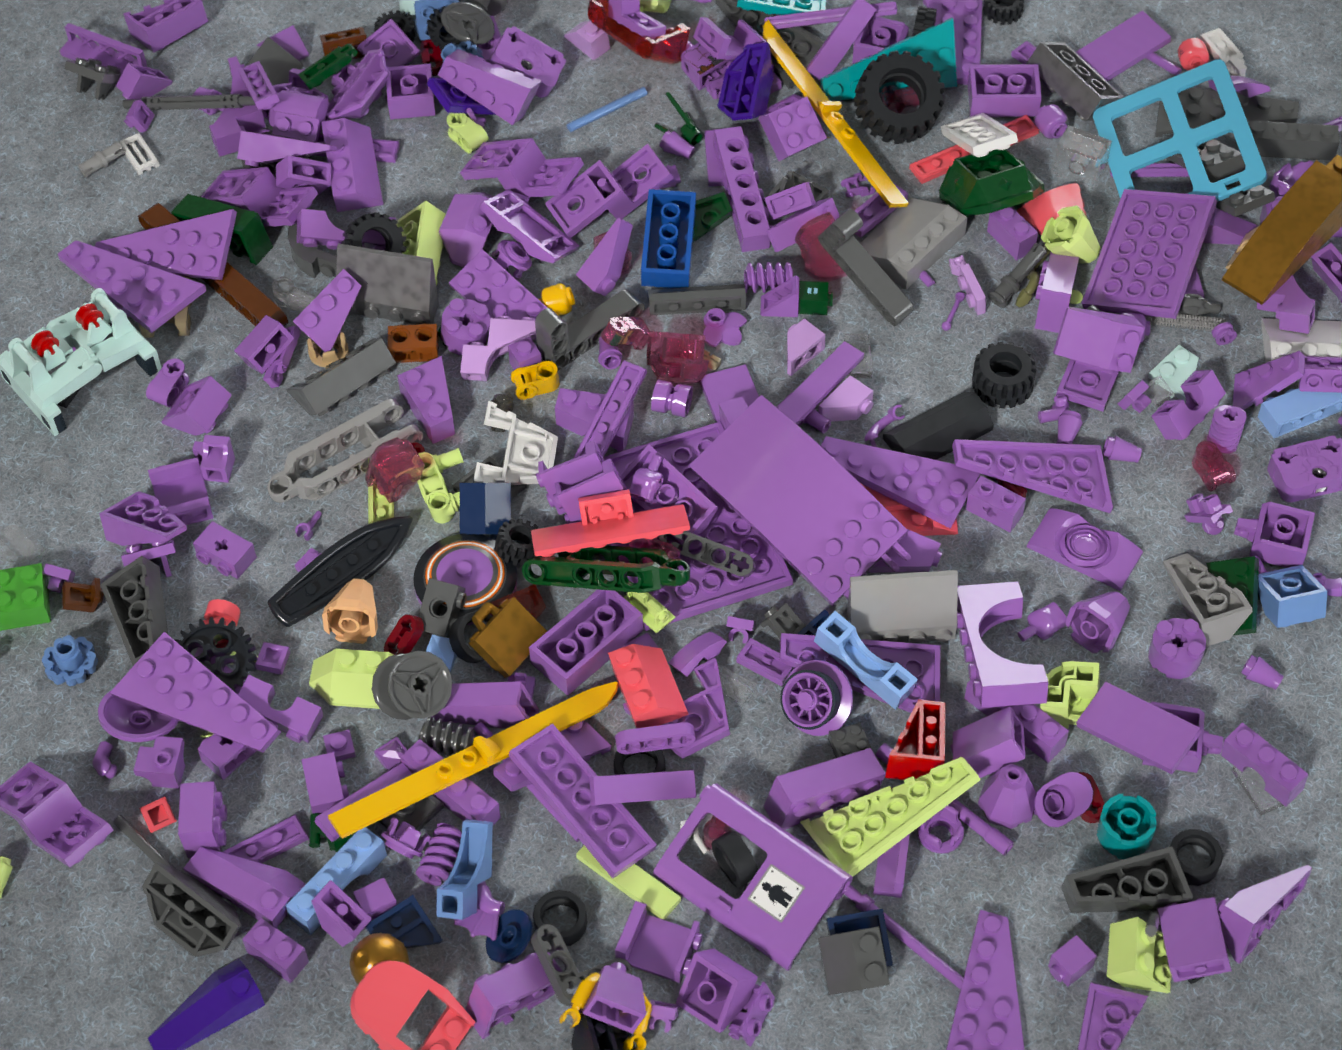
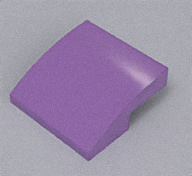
(1245, 86)

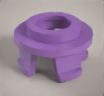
(512, 254)
(948, 819)
(405, 839)

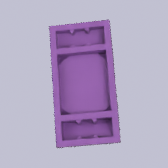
(528, 227)
(1085, 548)

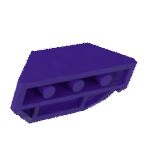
(747, 83)

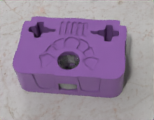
(529, 56)
(1307, 469)

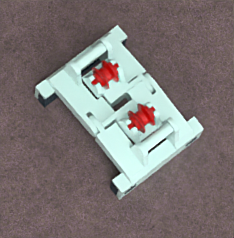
(47, 348)

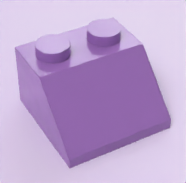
(198, 407)
(715, 988)

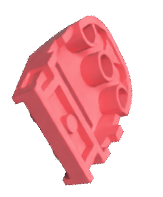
(389, 997)

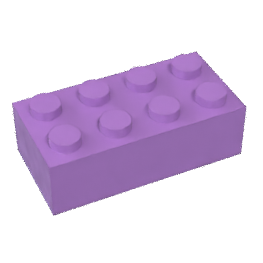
(584, 638)

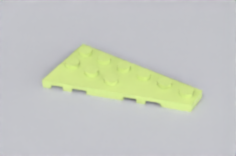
(883, 818)

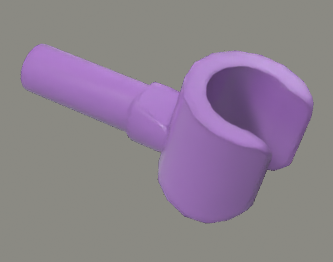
(478, 120)
(308, 526)

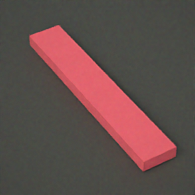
(939, 163)

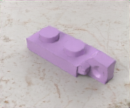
(969, 283)

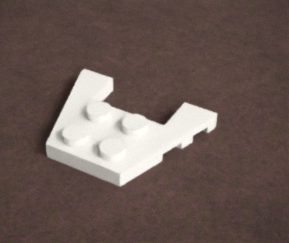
(524, 449)

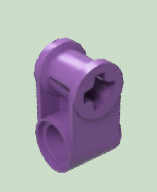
(168, 383)

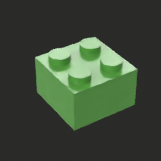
(24, 597)

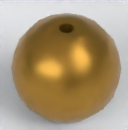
(375, 949)

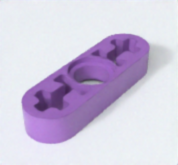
(655, 738)

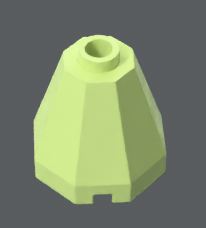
(1071, 235)

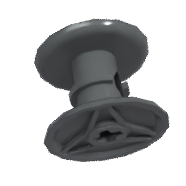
(471, 19)
(412, 685)

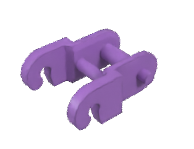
(859, 190)

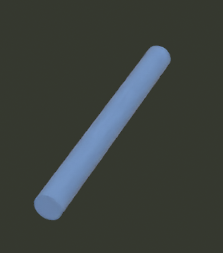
(617, 104)

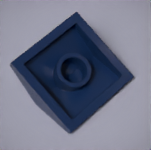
(484, 507)
(862, 921)

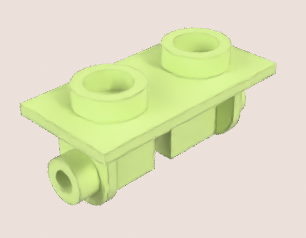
(653, 612)

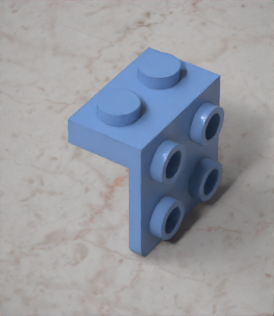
(423, 9)

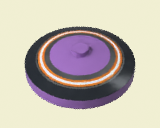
(469, 563)

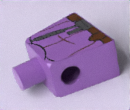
(702, 65)

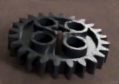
(207, 638)

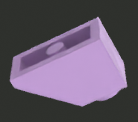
(589, 39)
(803, 344)
(847, 401)

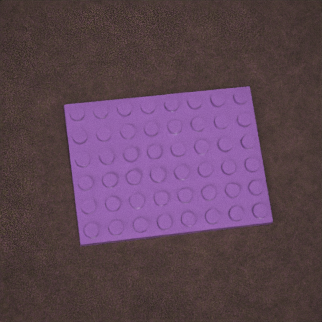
(709, 586)

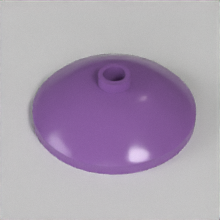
(132, 722)

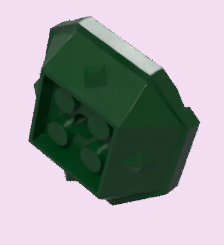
(988, 183)

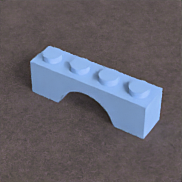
(884, 678)
(355, 858)

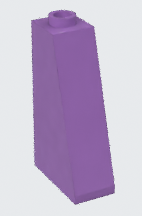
(490, 703)

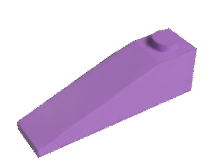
(270, 148)
(140, 521)
(249, 885)

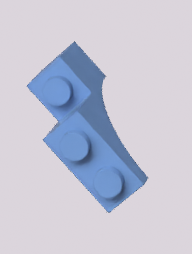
(473, 865)

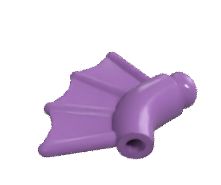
(486, 918)

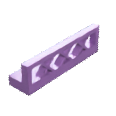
(87, 48)
(891, 870)

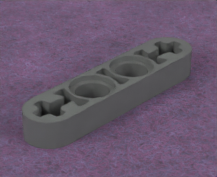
(707, 551)

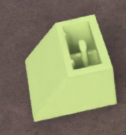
(1137, 958)

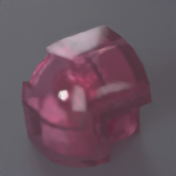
(817, 260)
(677, 356)
(393, 466)

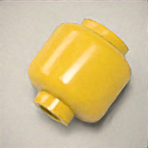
(558, 298)

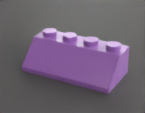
(353, 165)

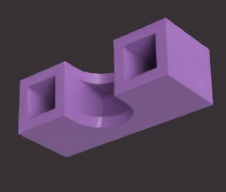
(1178, 418)
(297, 722)
(1281, 776)

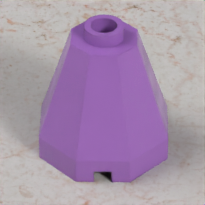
(1098, 621)
(1008, 797)

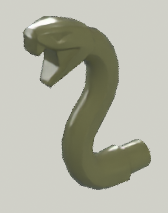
(1027, 293)

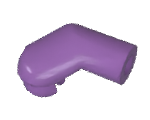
(102, 763)

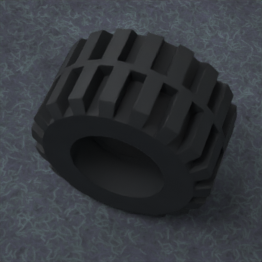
(379, 223)
(1004, 389)

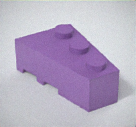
(165, 23)

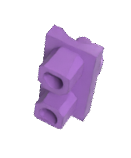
(1208, 512)

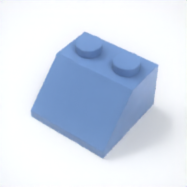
(1291, 596)

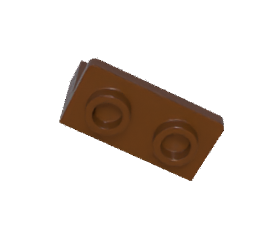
(341, 38)

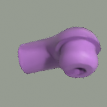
(1056, 410)

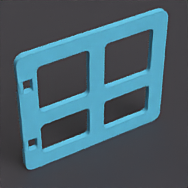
(1185, 139)

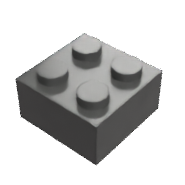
(848, 740)

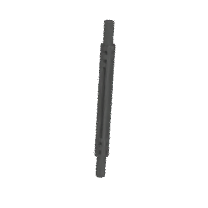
(193, 102)

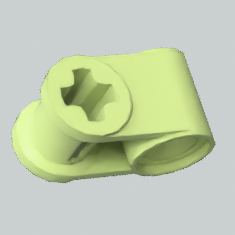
(465, 132)

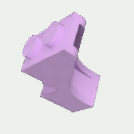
(502, 332)

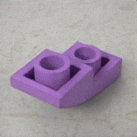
(704, 646)

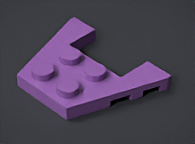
(705, 711)

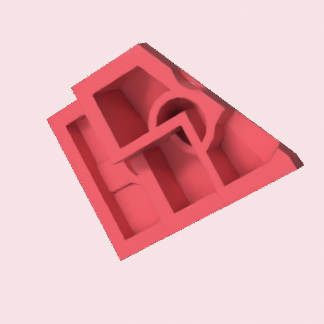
(1047, 205)

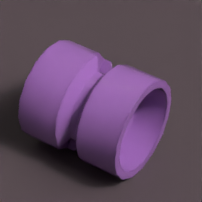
(671, 398)

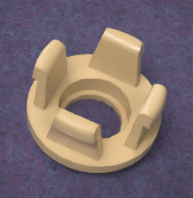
(330, 356)

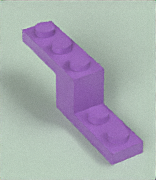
(628, 14)

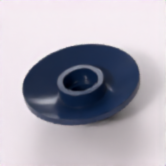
(512, 936)

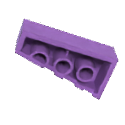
(490, 84)
(822, 787)

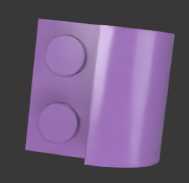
(299, 115)

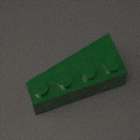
(248, 235)

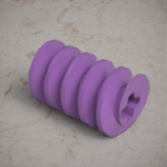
(767, 276)
(1227, 428)
(440, 855)

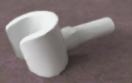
(696, 836)

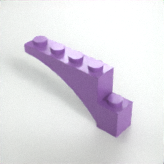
(232, 121)
(1292, 307)

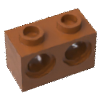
(413, 342)

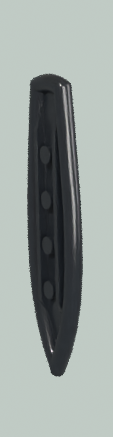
(352, 557)

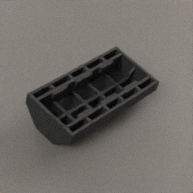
(935, 430)

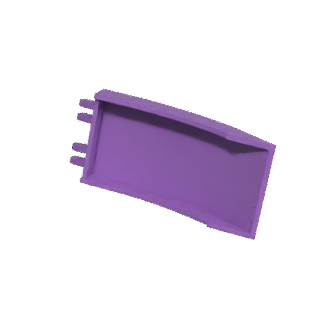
(800, 500)

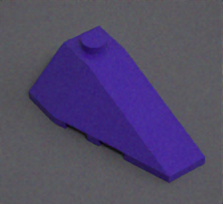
(214, 1005)

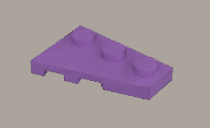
(328, 311)
(1261, 380)
(1108, 1017)

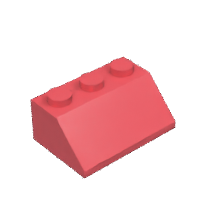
(647, 685)

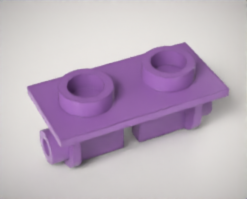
(750, 1023)

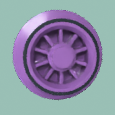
(817, 697)

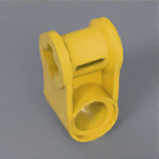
(537, 379)

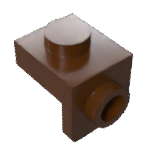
(82, 596)

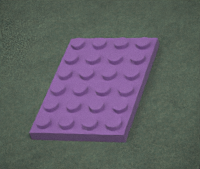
(1150, 253)

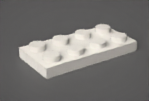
(979, 134)

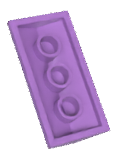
(674, 491)

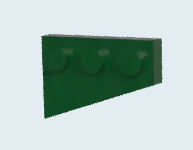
(1244, 576)

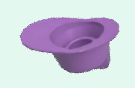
(1063, 799)

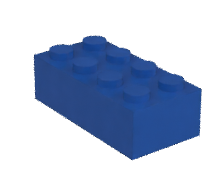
(668, 239)

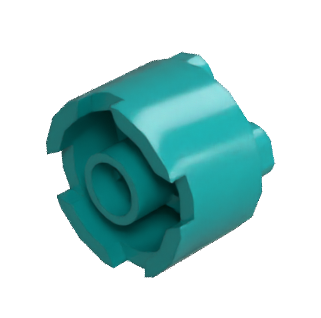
(1126, 826)

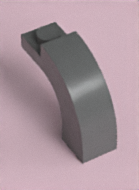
(311, 259)

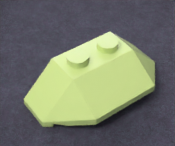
(346, 677)

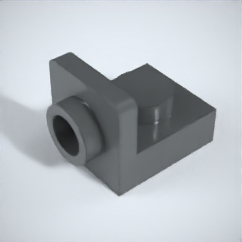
(782, 620)

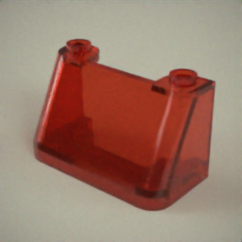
(663, 49)

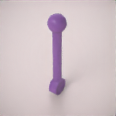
(959, 297)

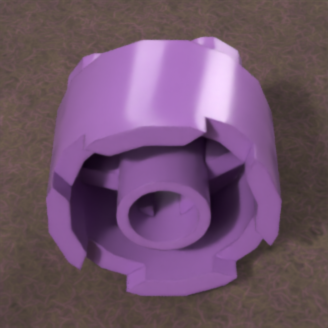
(464, 323)
(1177, 647)

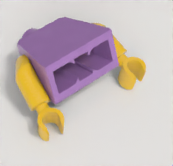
(613, 999)

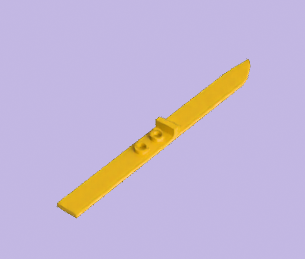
(835, 121)
(468, 761)

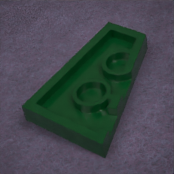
(710, 213)

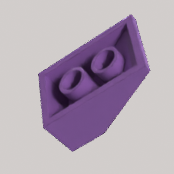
(1099, 338)

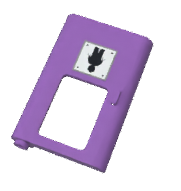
(784, 895)

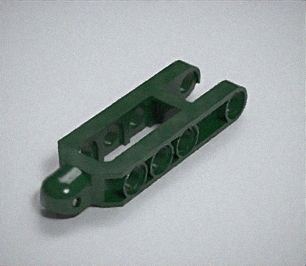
(571, 568)

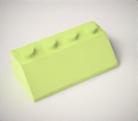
(422, 233)

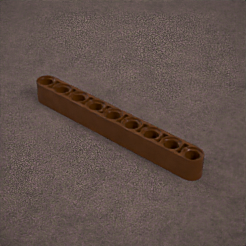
(233, 286)

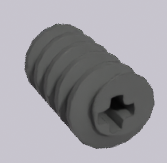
(445, 738)

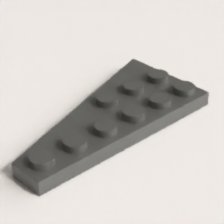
(799, 40)
(1206, 106)

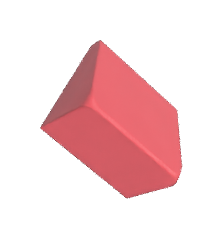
(157, 814)

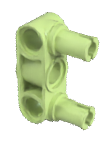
(433, 485)

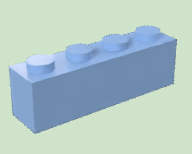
(1297, 409)

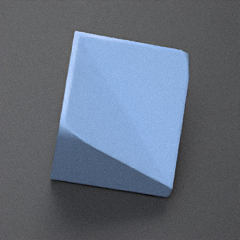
(441, 648)

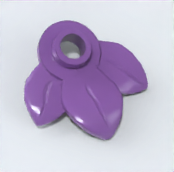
(724, 329)

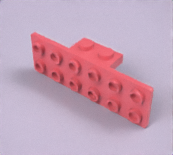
(609, 520)

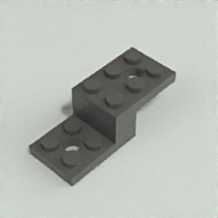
(1222, 162)

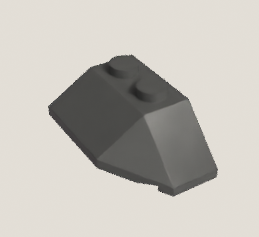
(189, 911)

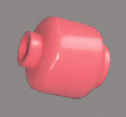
(1192, 53)

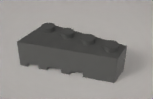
(137, 605)
(1129, 884)

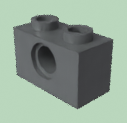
(436, 594)

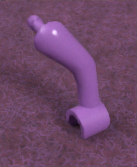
(881, 424)

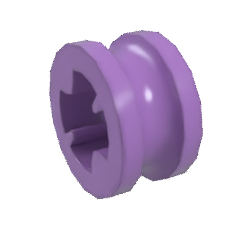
(1224, 333)

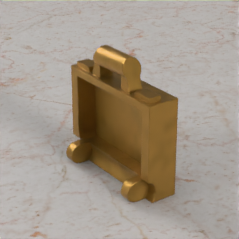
(506, 636)

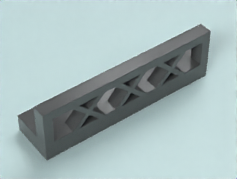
(696, 299)

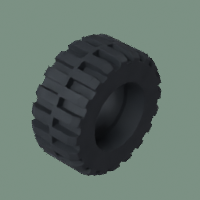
(911, 72)

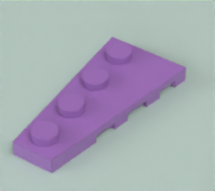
(580, 736)

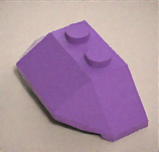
(360, 88)
(465, 227)

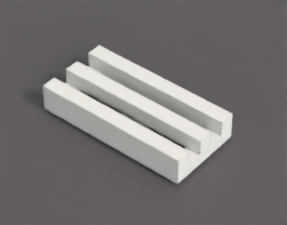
(145, 165)

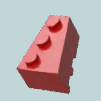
(921, 742)

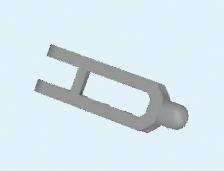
(362, 429)

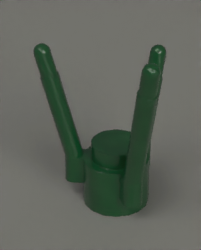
(689, 130)

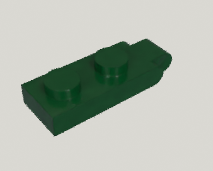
(327, 66)

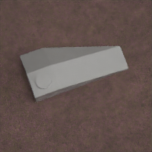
(1207, 598)

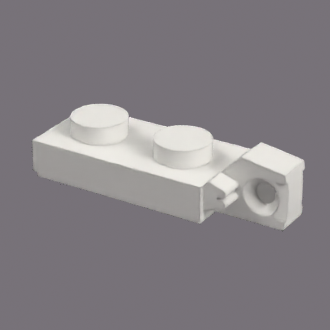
(1222, 48)

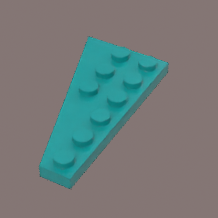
(933, 44)

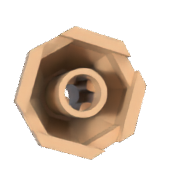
(352, 613)

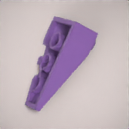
(1257, 908)

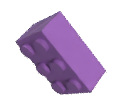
(1004, 90)

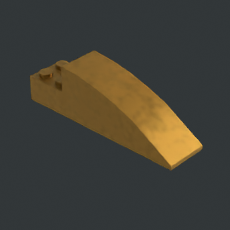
(1290, 232)

